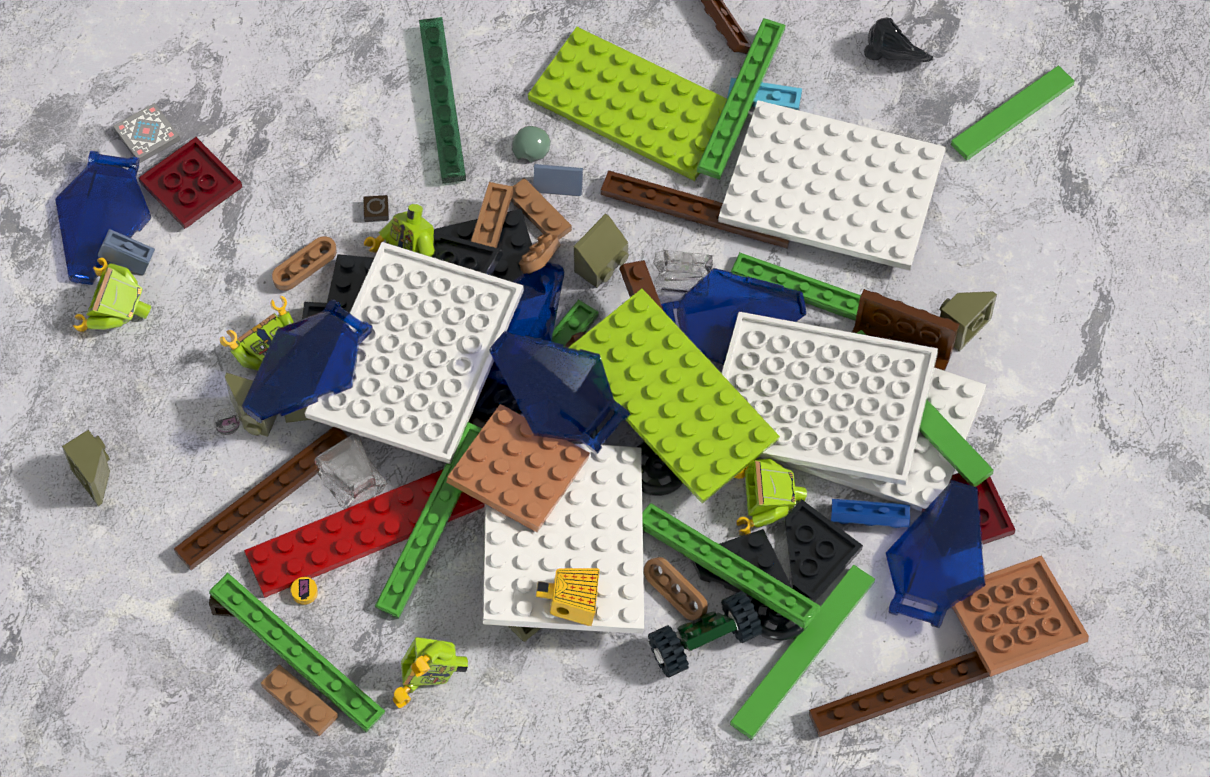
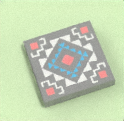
(146, 132)

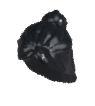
(889, 42)

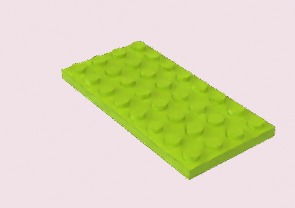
(630, 101)
(677, 396)

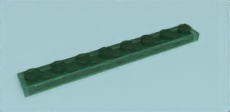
(442, 100)

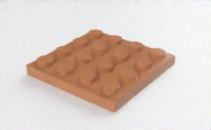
(517, 470)
(1019, 617)

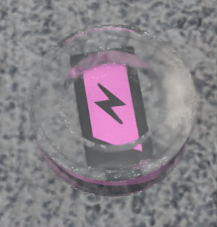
(226, 421)

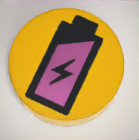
(304, 590)

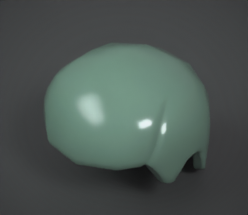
(531, 143)

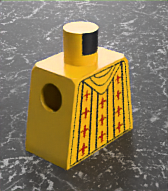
(572, 594)

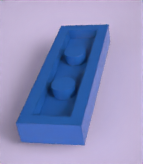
(870, 513)

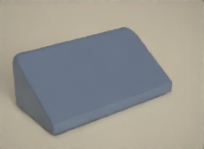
(558, 180)
(126, 252)

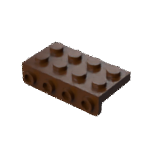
(900, 322)

